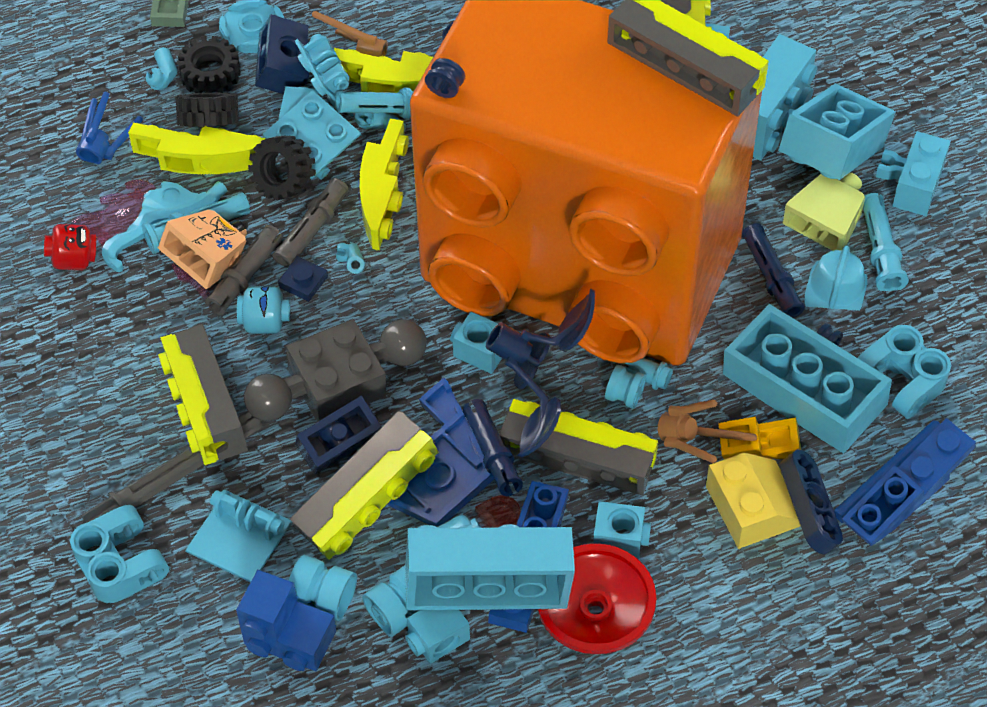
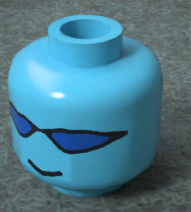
(262, 310)

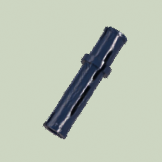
(777, 280)
(497, 457)

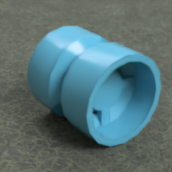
(323, 588)
(388, 603)

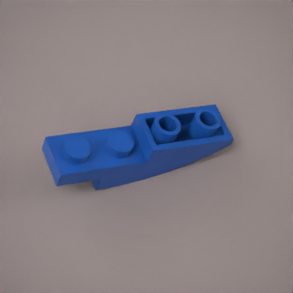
(910, 484)
(542, 508)

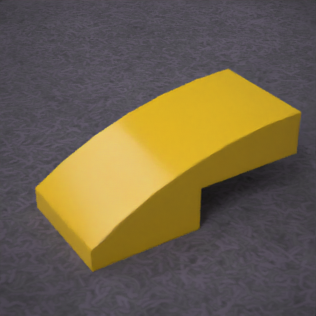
(773, 440)

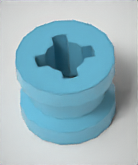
(625, 386)

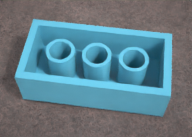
(807, 378)
(488, 567)

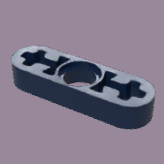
(806, 484)

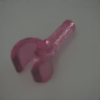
(185, 277)

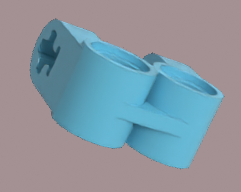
(911, 363)
(105, 561)

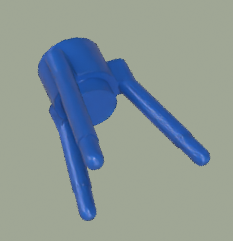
(94, 142)

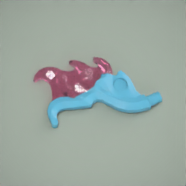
(122, 221)

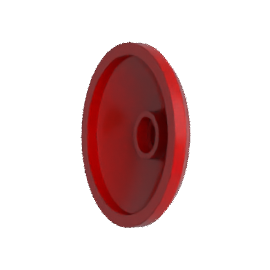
(615, 583)

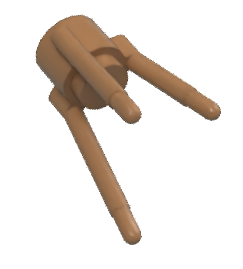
(365, 42)
(678, 428)

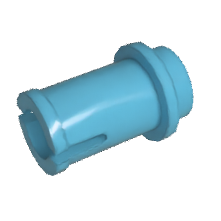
(656, 374)

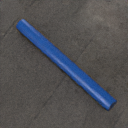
(896, 460)

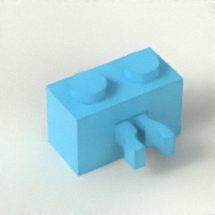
(917, 173)

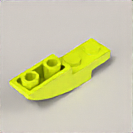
(382, 72)
(181, 152)
(380, 182)

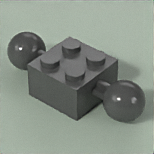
(335, 369)

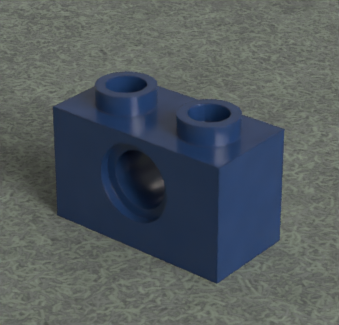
(278, 55)
(337, 435)

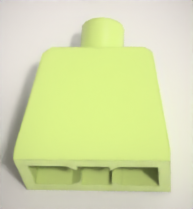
(827, 210)

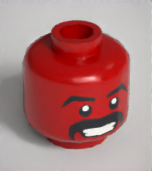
(70, 247)

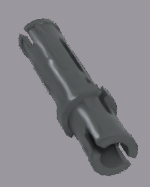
(319, 211)
(237, 278)

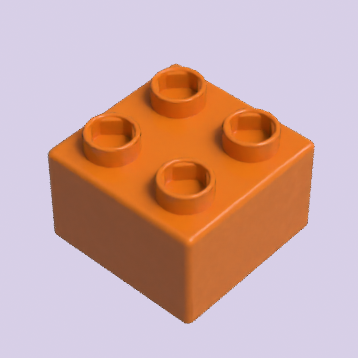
(574, 177)

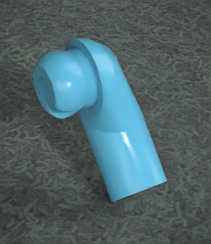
(165, 73)
(352, 255)

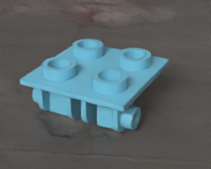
(325, 65)
(320, 129)
(238, 535)

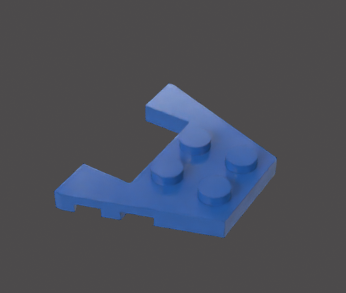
(457, 468)

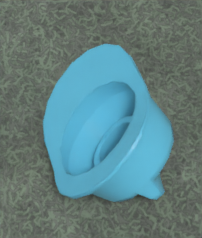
(837, 281)

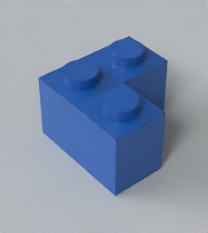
(281, 625)

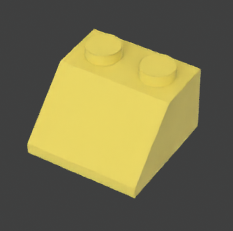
(751, 498)

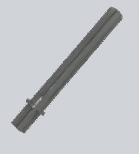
(161, 477)

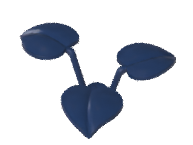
(525, 359)

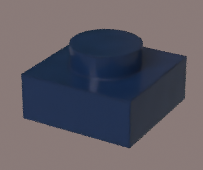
(303, 278)

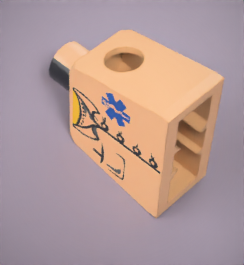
(203, 245)

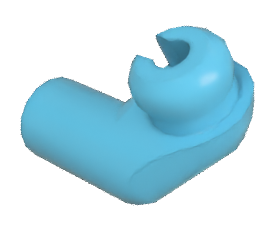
(374, 120)

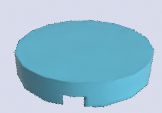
(246, 36)

